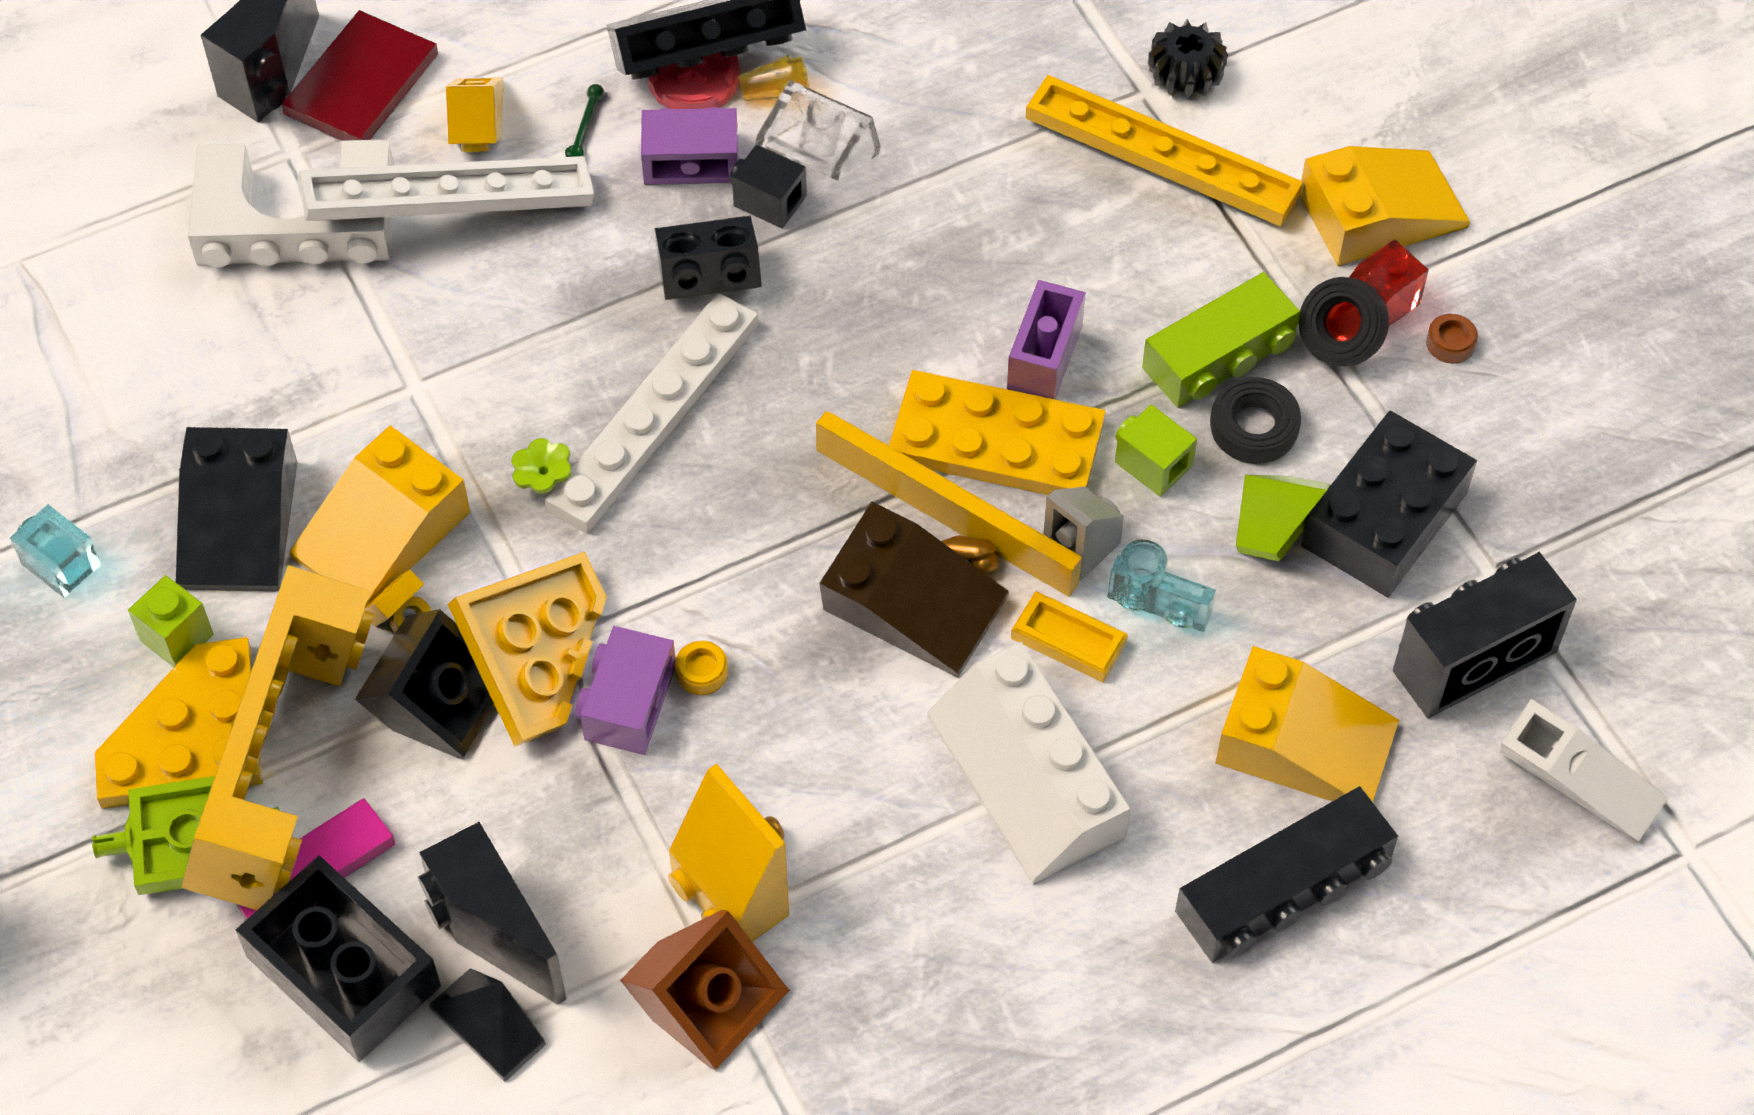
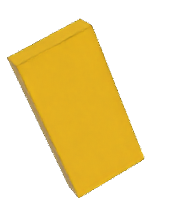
(1069, 636)

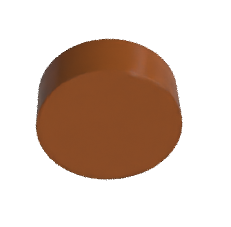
(1451, 338)

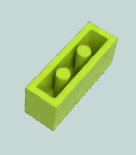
(1221, 340)

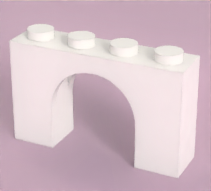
(232, 232)

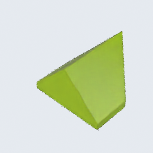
(1274, 513)

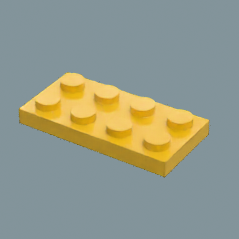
(997, 434)

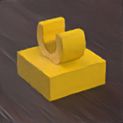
(396, 598)

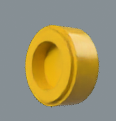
(701, 667)

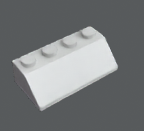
(1029, 764)

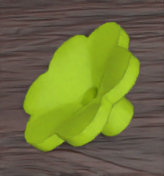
(541, 465)

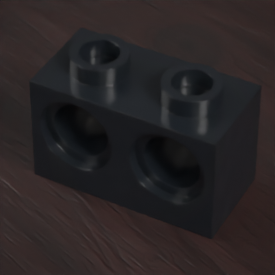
(708, 257)

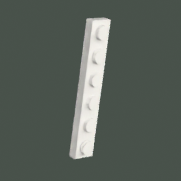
(444, 188)
(652, 413)

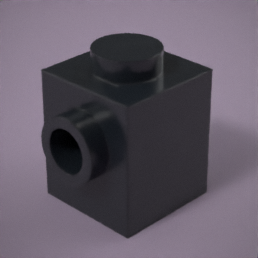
(768, 186)

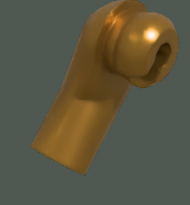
(976, 549)

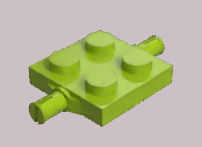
(159, 832)

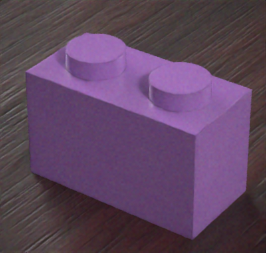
(688, 145)
(1046, 340)
(626, 689)

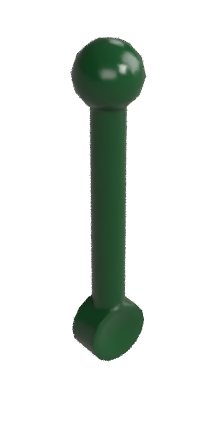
(595, 94)

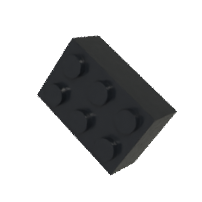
(1388, 503)
(1483, 633)
(339, 958)

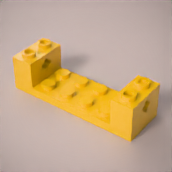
(244, 847)

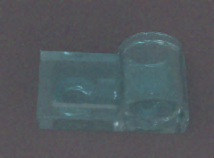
(1160, 593)

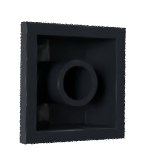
(429, 685)

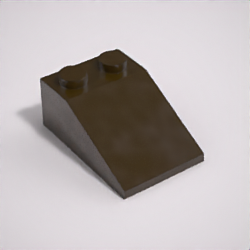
(911, 590)

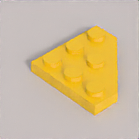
(532, 641)
(179, 725)

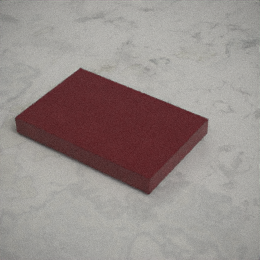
(360, 78)

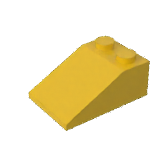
(1375, 196)
(382, 515)
(1304, 729)
(730, 858)

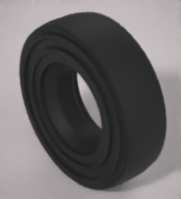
(1314, 321)
(1256, 393)

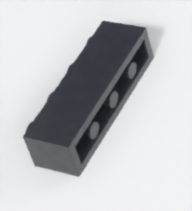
(1286, 875)

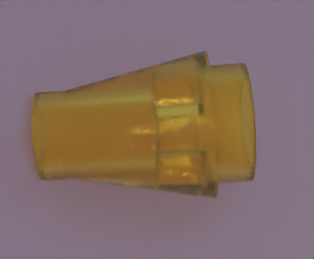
(771, 79)

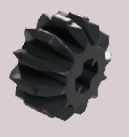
(1187, 58)

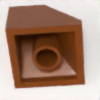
(706, 986)

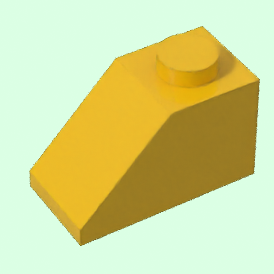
(474, 112)

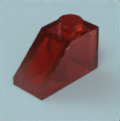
(1396, 277)

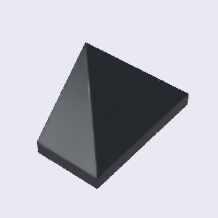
(489, 1022)

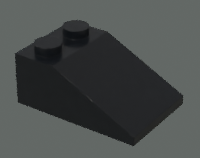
(258, 52)
(234, 508)
(486, 910)

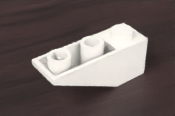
(1582, 770)

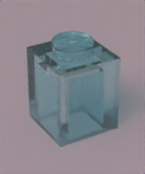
(55, 550)

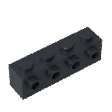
(700, 29)

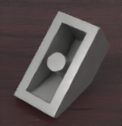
(1083, 524)

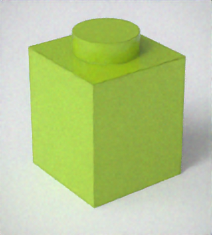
(1154, 449)
(170, 620)

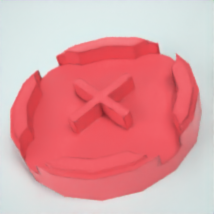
(697, 86)

